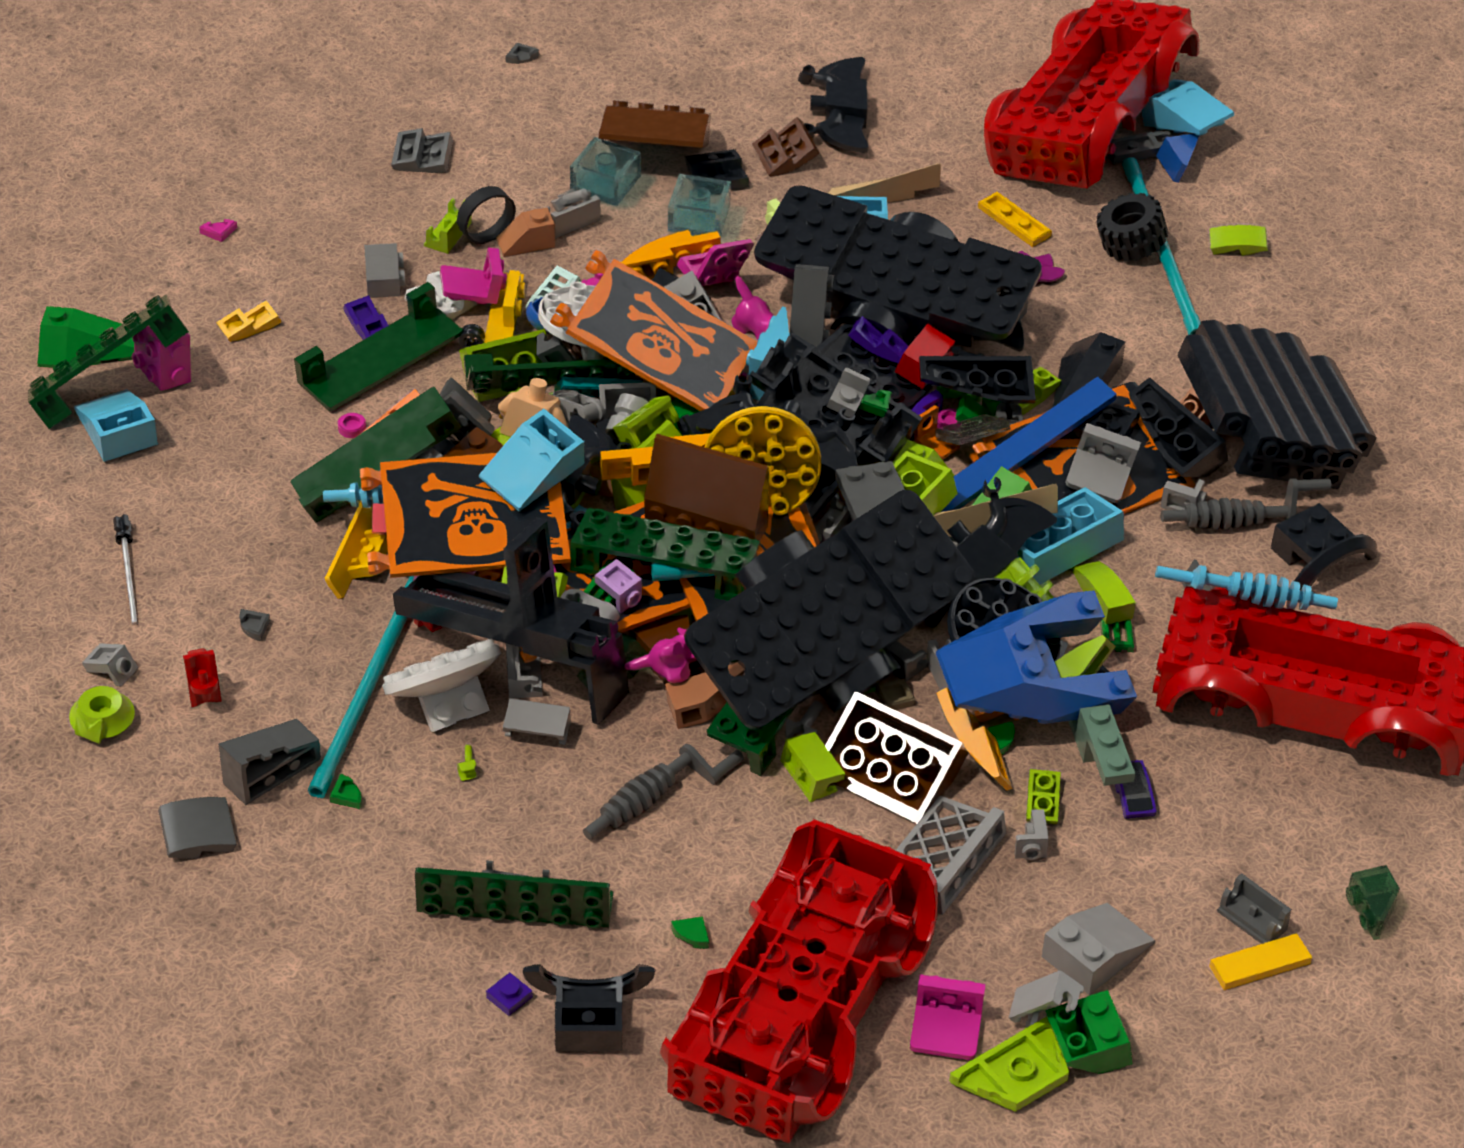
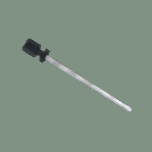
(123, 530)

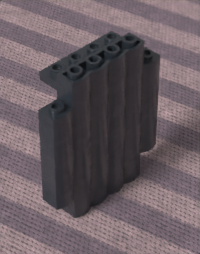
(1280, 401)

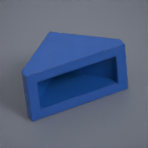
(1176, 154)

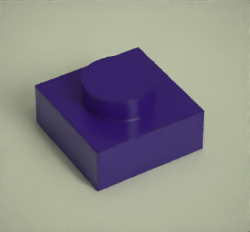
(509, 994)

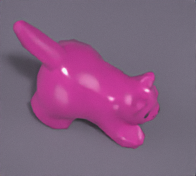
(752, 312)
(668, 658)

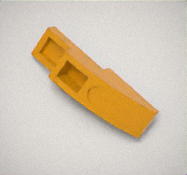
(667, 251)
(636, 462)

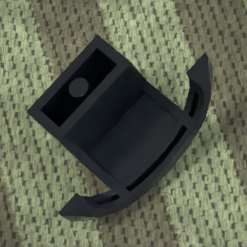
(1318, 541)
(588, 1009)

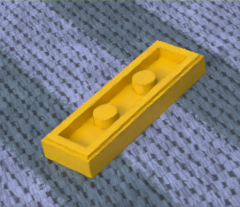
(1014, 219)
(1260, 961)

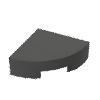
(521, 52)
(254, 623)

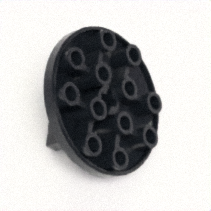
(987, 600)

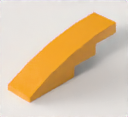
(976, 739)

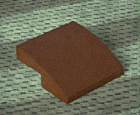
(786, 149)

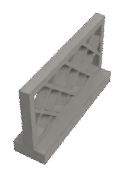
(963, 860)

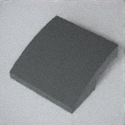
(422, 153)
(196, 827)

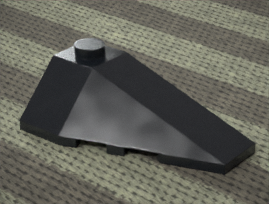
(1087, 359)
(991, 377)
(1178, 434)

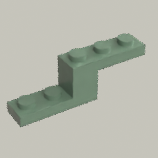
(1101, 742)

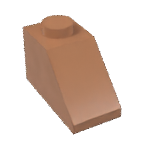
(528, 233)

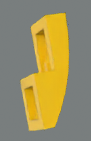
(241, 325)

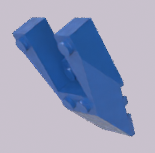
(1013, 671)

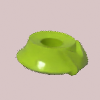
(101, 713)

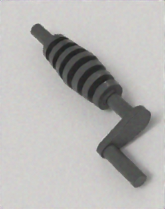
(1236, 512)
(647, 788)

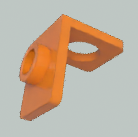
(927, 437)

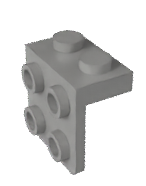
(1102, 462)

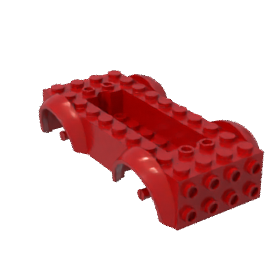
(1037, 127)
(1317, 673)
(794, 1060)

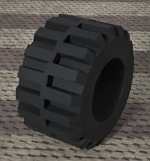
(1132, 227)

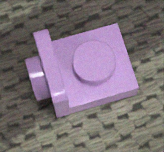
(620, 584)

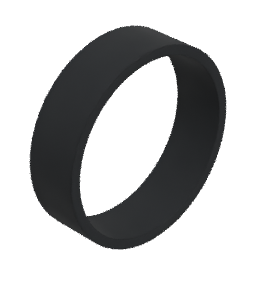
(476, 199)

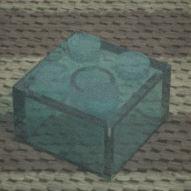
(606, 170)
(699, 205)

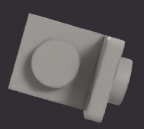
(849, 392)
(1178, 496)
(112, 660)
(1035, 840)

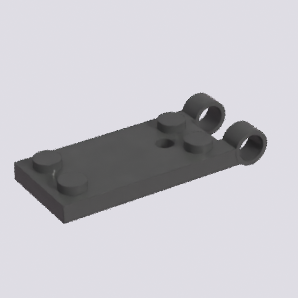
(867, 486)

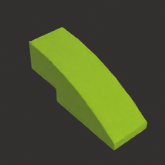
(1110, 590)
(1085, 658)

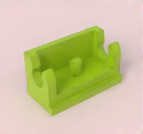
(447, 232)
(645, 421)
(811, 765)

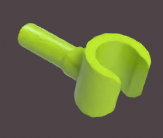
(467, 769)

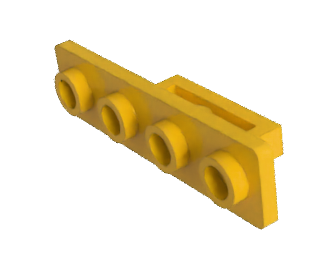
(509, 306)
(351, 556)

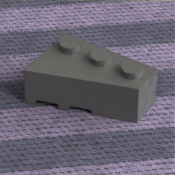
(810, 303)
(267, 758)

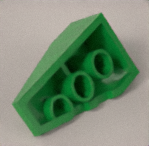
(69, 329)

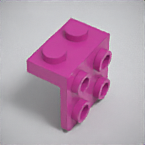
(719, 263)
(473, 284)
(162, 365)
(947, 1017)

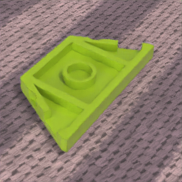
(1016, 1068)

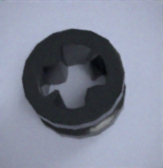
(473, 331)

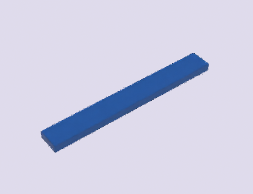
(1032, 440)

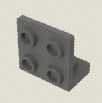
(465, 409)

